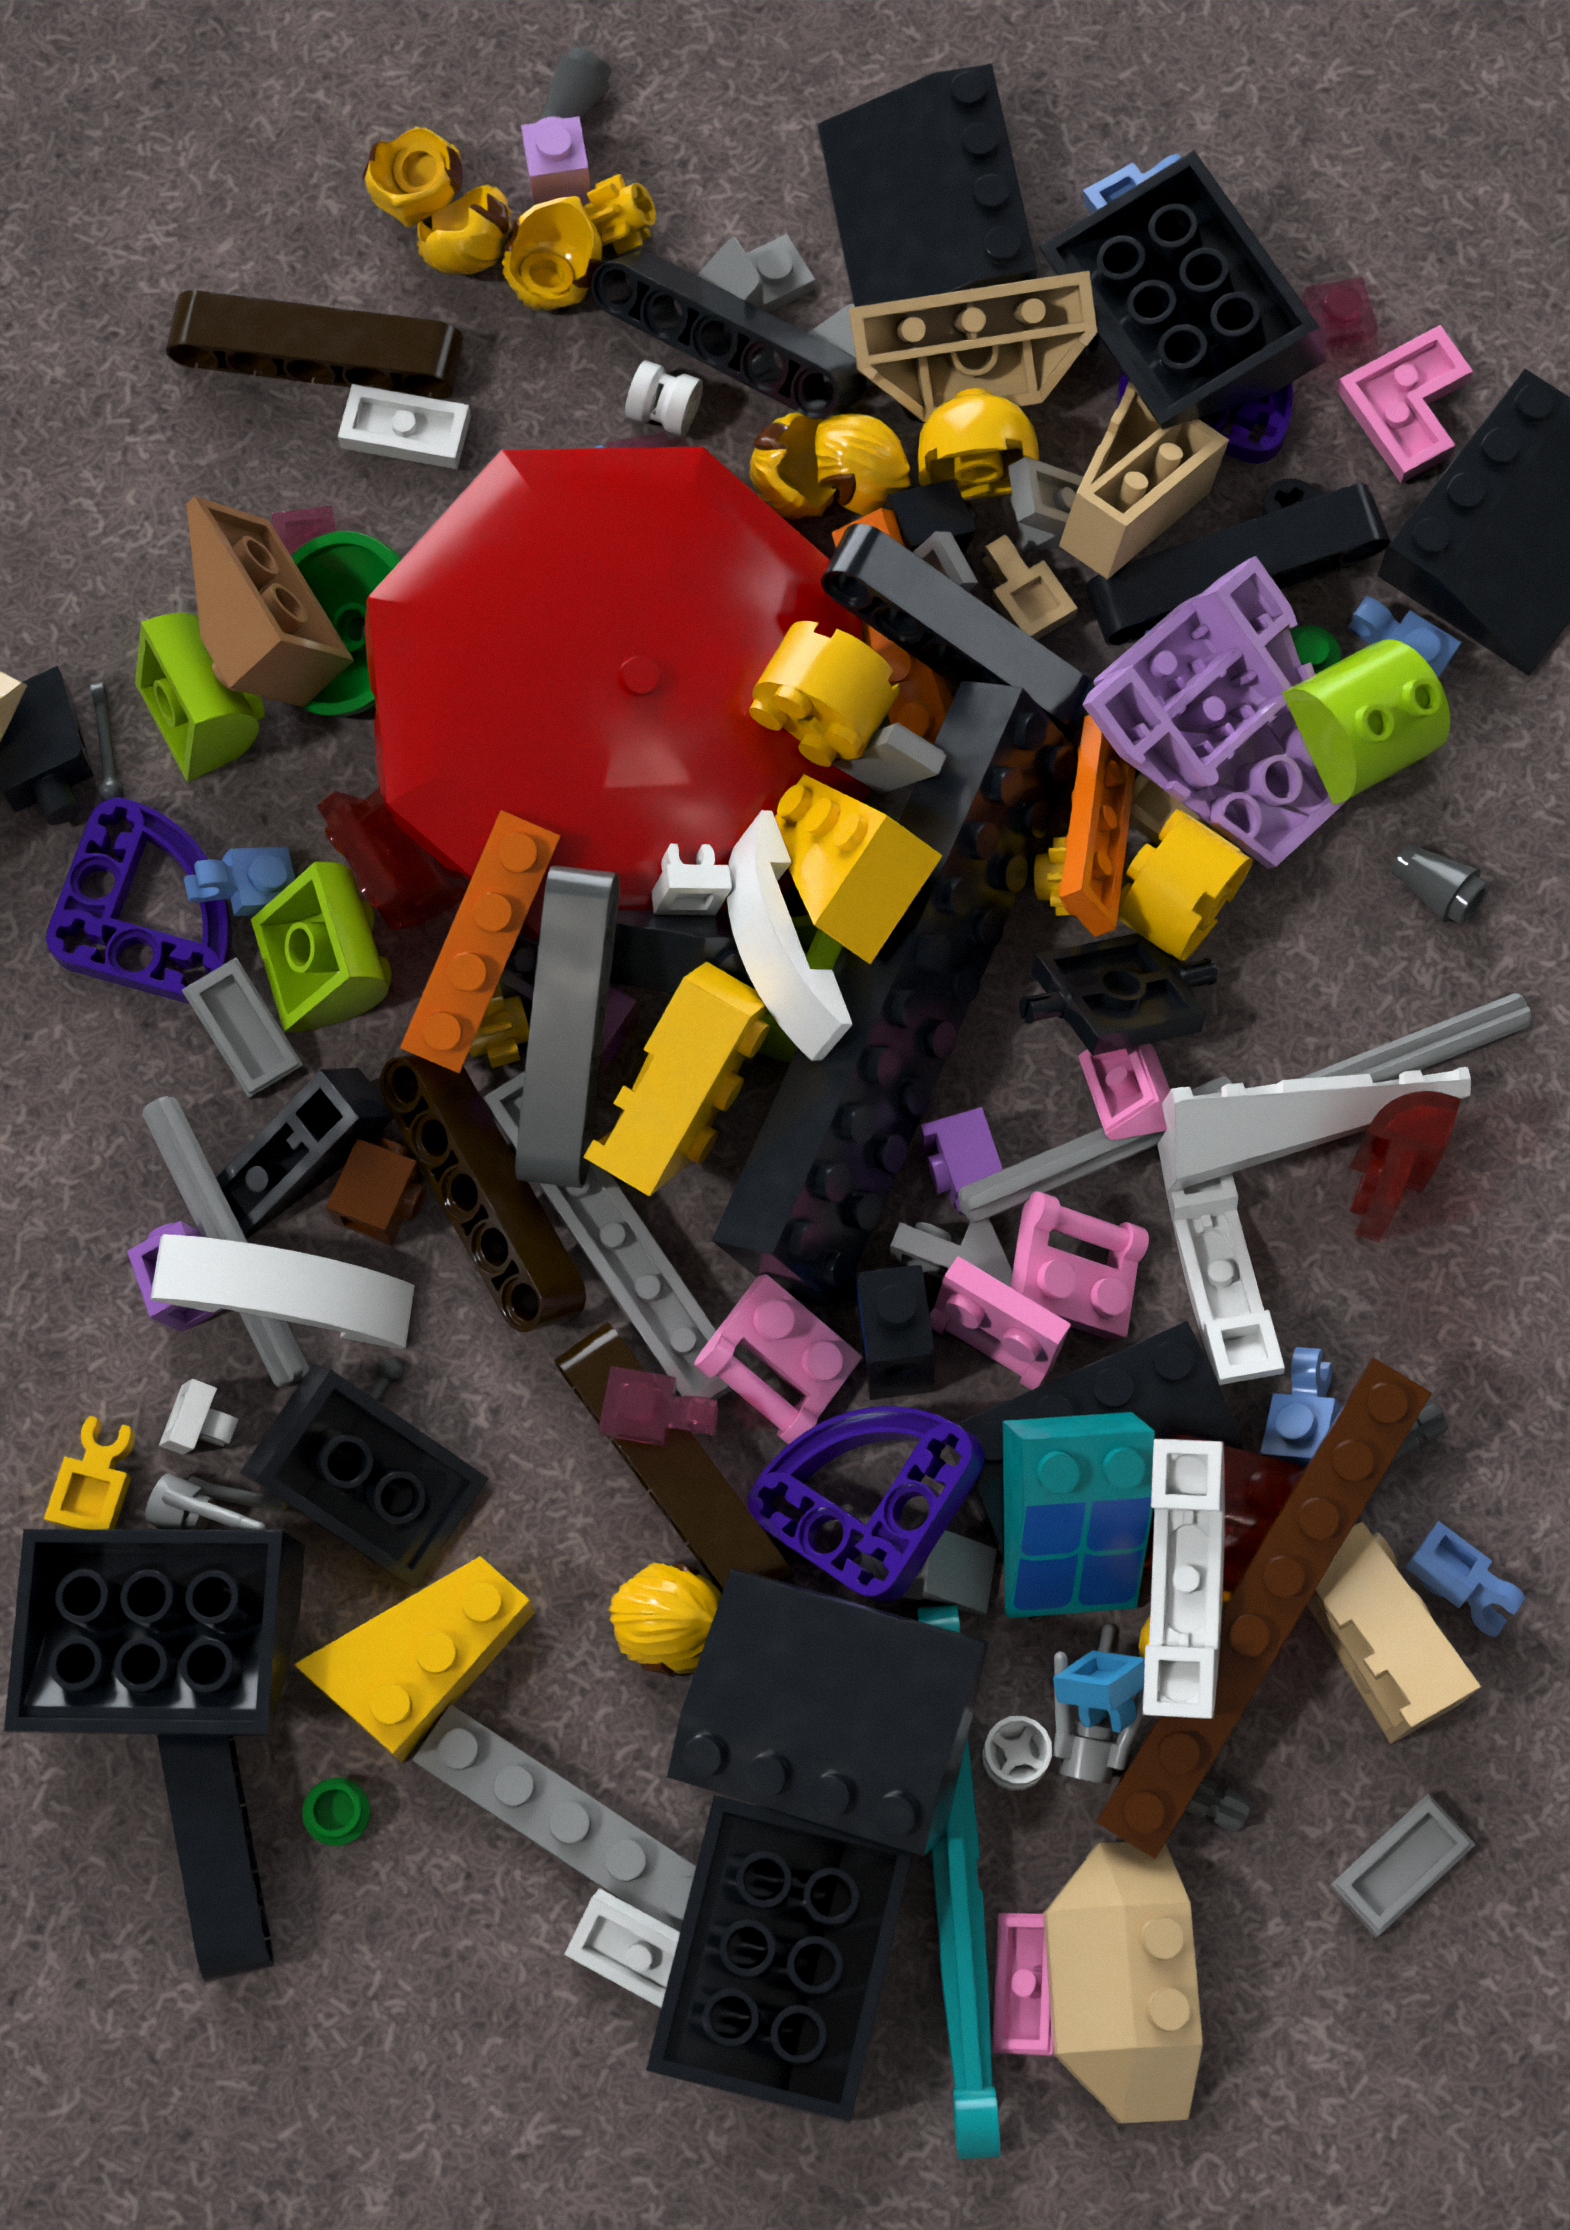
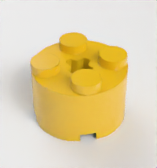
(824, 693)
(1181, 885)

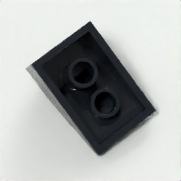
(389, 1493)

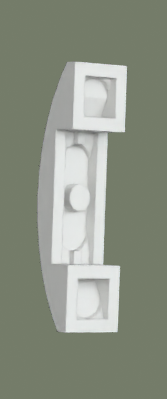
(799, 998)
(1223, 1283)
(284, 1287)
(1185, 1578)

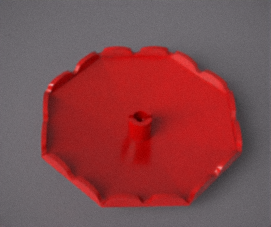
(591, 663)

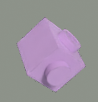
(556, 159)

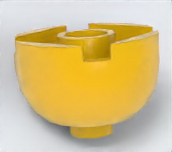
(975, 443)

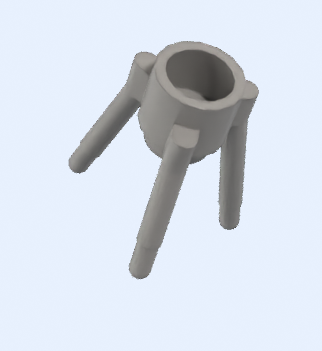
(191, 1504)
(1090, 1751)

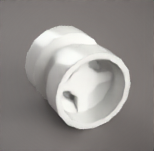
(663, 398)
(1023, 1743)

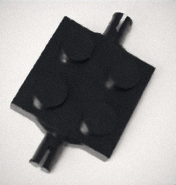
(1118, 993)

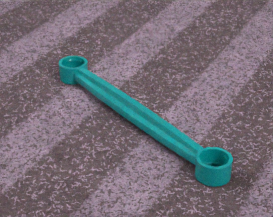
(964, 1956)

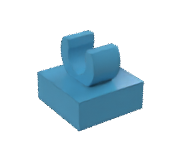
(1100, 1684)

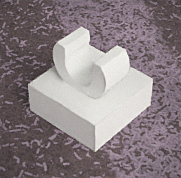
(690, 888)
(194, 1420)

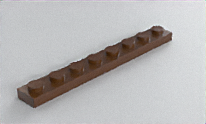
(1269, 1601)

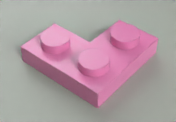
(1393, 401)

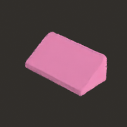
(1127, 1090)
(1021, 1987)

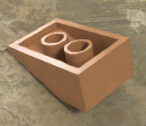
(259, 609)

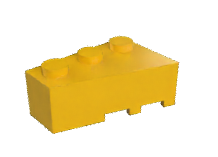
(851, 864)
(683, 1080)
(420, 1654)

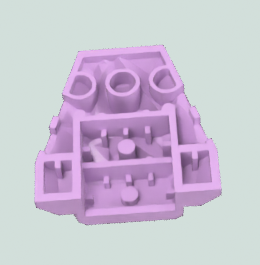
(1208, 717)

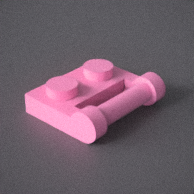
(1070, 1286)
(999, 1322)
(788, 1343)

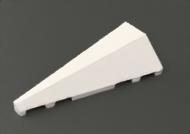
(1258, 1124)

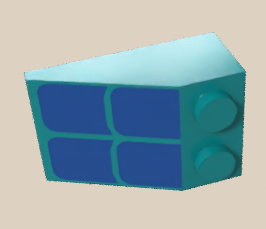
(1075, 1512)

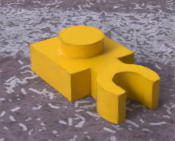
(91, 1490)

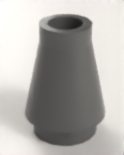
(576, 84)
(1444, 885)

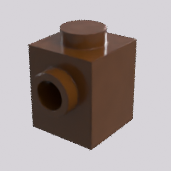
(377, 1190)

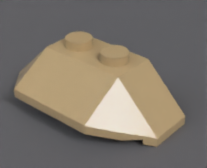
(993, 338)
(1126, 1983)

